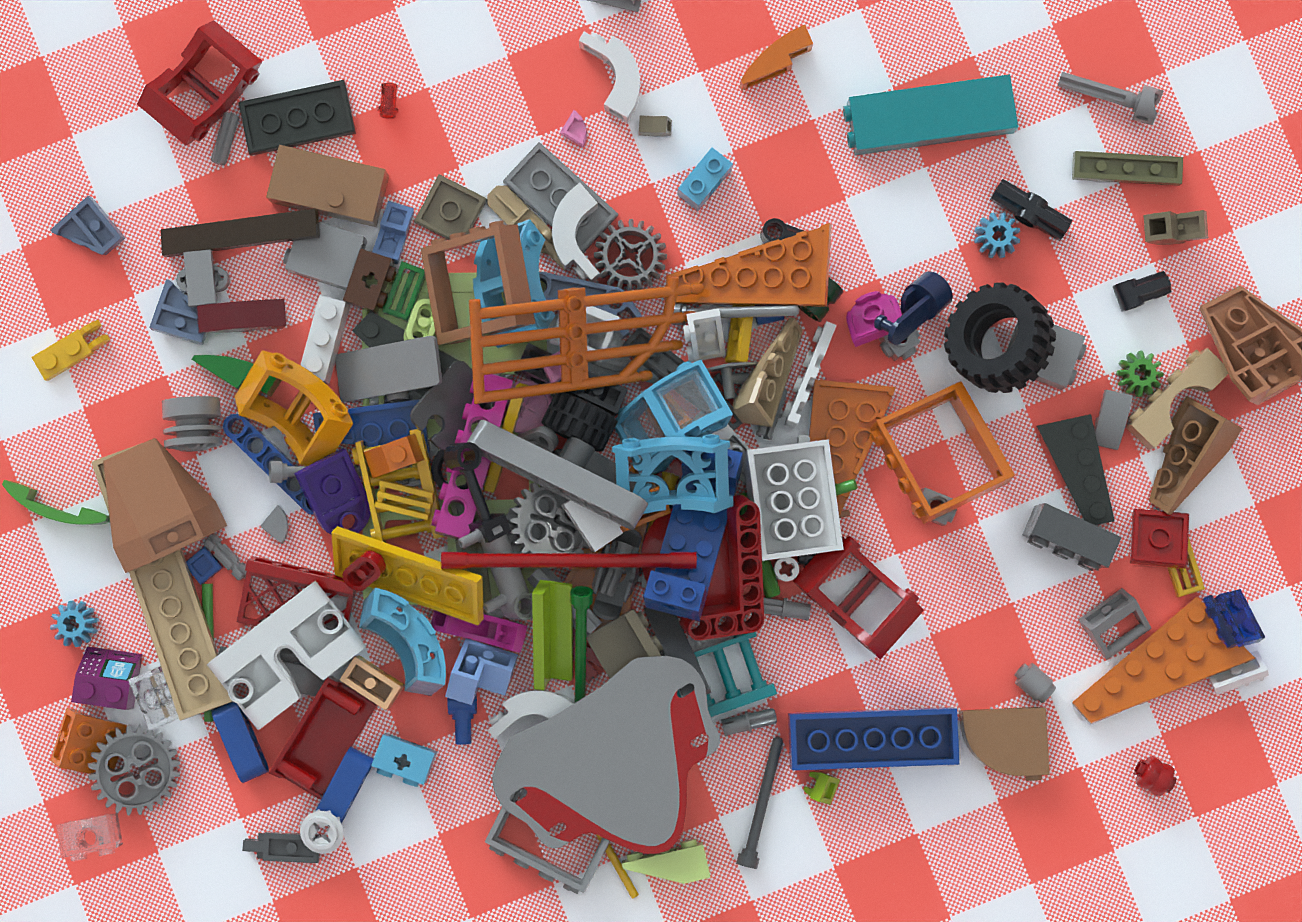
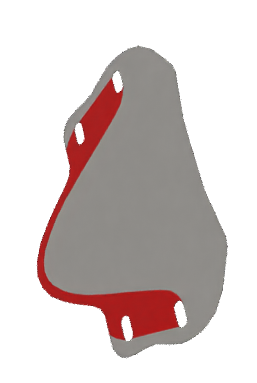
(613, 760)

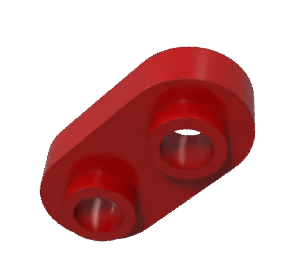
(364, 570)

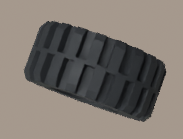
(975, 318)

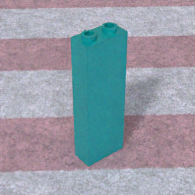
(931, 115)

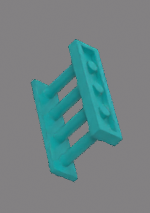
(734, 697)

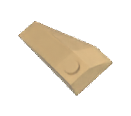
(765, 384)

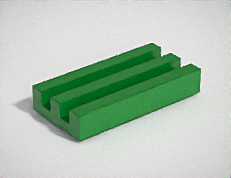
(414, 297)

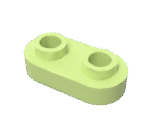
(417, 324)

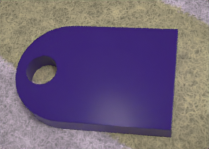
(335, 491)

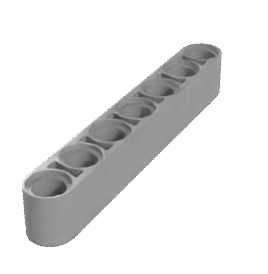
(558, 475)

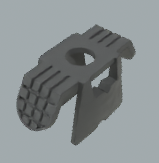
(610, 607)

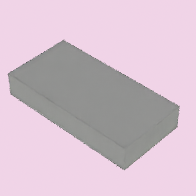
(200, 278)

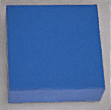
(203, 565)

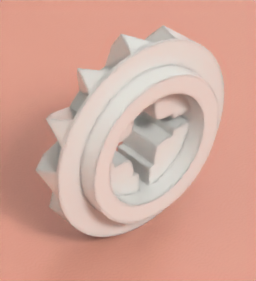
(322, 844)

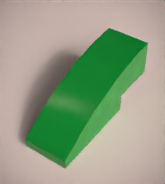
(233, 371)

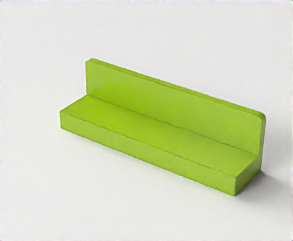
(552, 633)

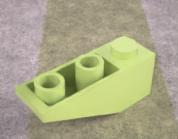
(678, 864)

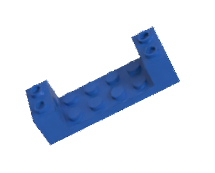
(685, 590)

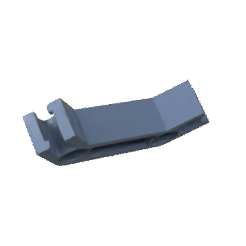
(558, 282)

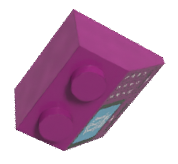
(104, 678)

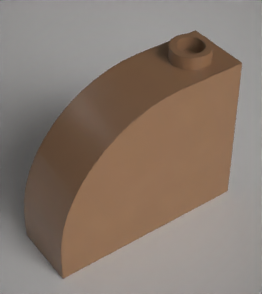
(1008, 739)

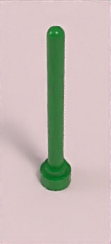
(581, 599)

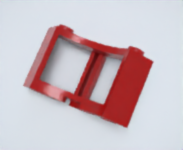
(171, 117)
(890, 629)

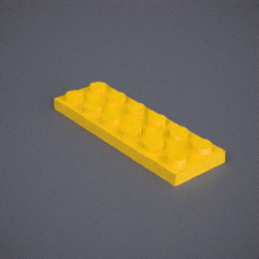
(414, 576)

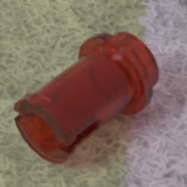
(388, 101)

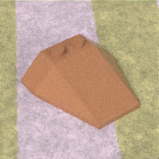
(1255, 344)

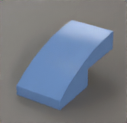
(393, 231)

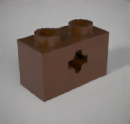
(366, 266)

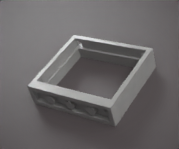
(546, 869)

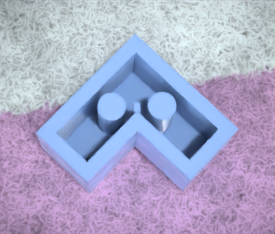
(480, 667)

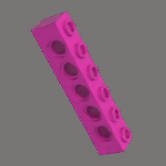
(458, 526)

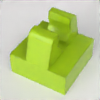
(824, 787)

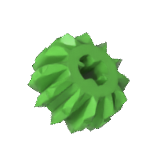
(1145, 366)

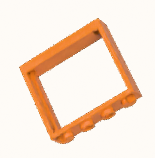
(975, 428)

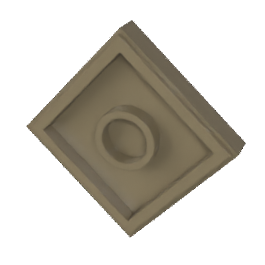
(450, 208)

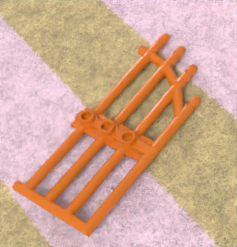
(573, 340)

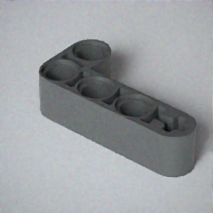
(587, 458)

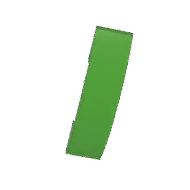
(26, 496)

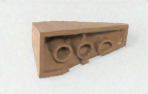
(1193, 450)

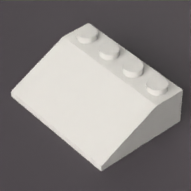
(794, 498)

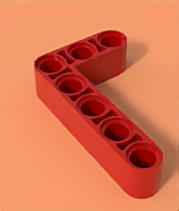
(739, 579)

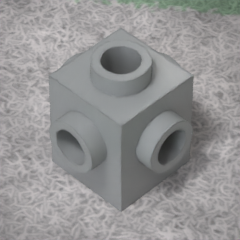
(902, 350)

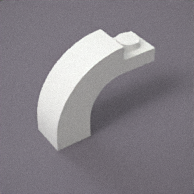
(626, 90)
(569, 215)
(526, 703)

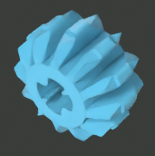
(1006, 238)
(67, 630)

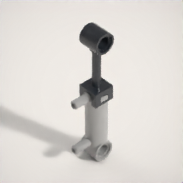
(492, 534)

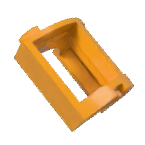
(299, 437)

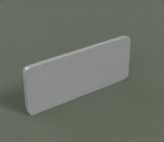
(388, 369)

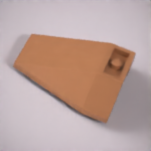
(155, 505)

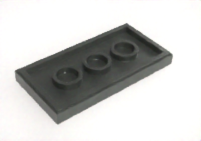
(297, 117)

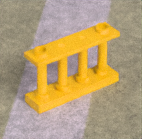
(419, 470)

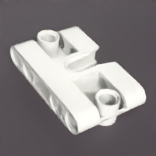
(257, 658)

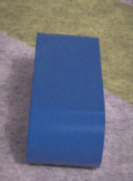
(240, 742)
(346, 783)

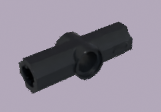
(1031, 210)

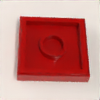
(1159, 538)

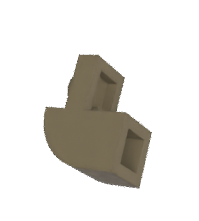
(1174, 228)

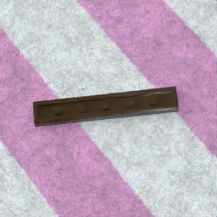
(241, 232)

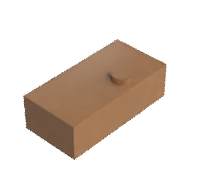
(327, 184)

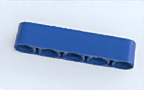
(267, 454)

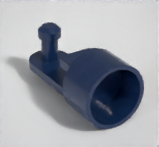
(919, 303)

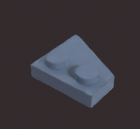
(89, 227)

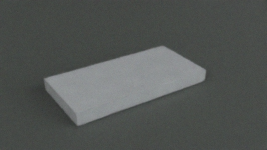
(542, 184)

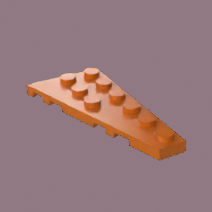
(845, 417)

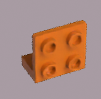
(79, 738)

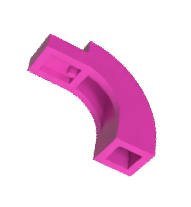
(491, 630)

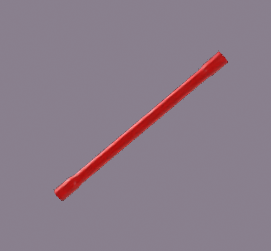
(466, 560)

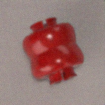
(1155, 776)

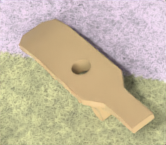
(514, 211)

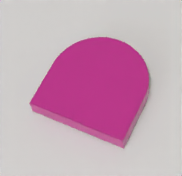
(863, 313)

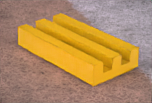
(381, 494)
(1195, 572)

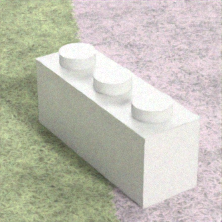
(325, 337)

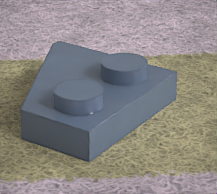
(175, 316)

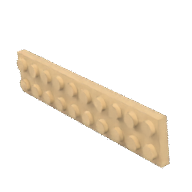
(176, 626)

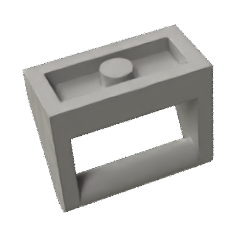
(1110, 613)

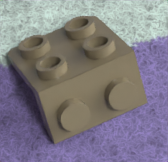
(623, 641)

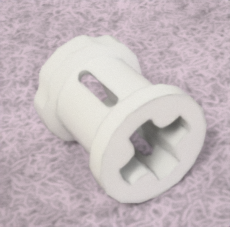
(794, 571)

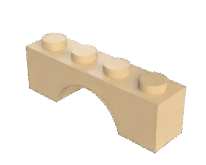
(1153, 423)

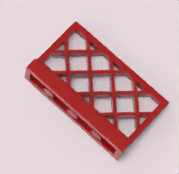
(295, 577)

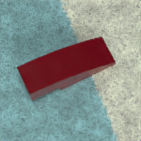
(241, 316)

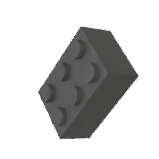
(1071, 537)

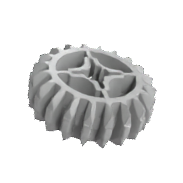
(641, 247)

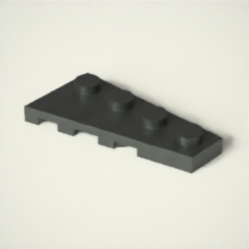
(378, 331)
(1079, 461)

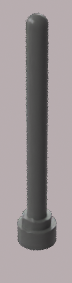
(749, 855)

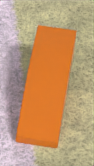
(777, 57)

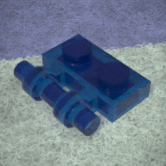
(1233, 619)

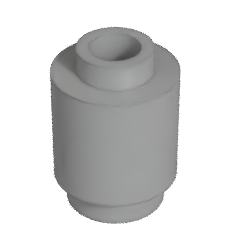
(1034, 682)

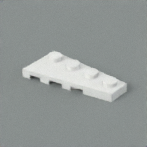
(812, 363)

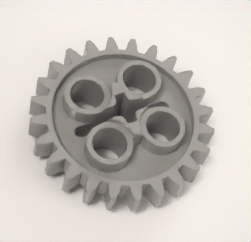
(547, 541)
(124, 747)

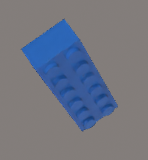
(873, 738)

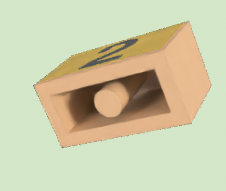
(372, 682)

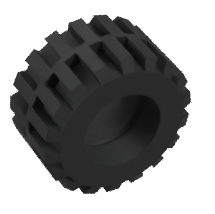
(579, 419)

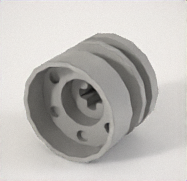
(192, 423)

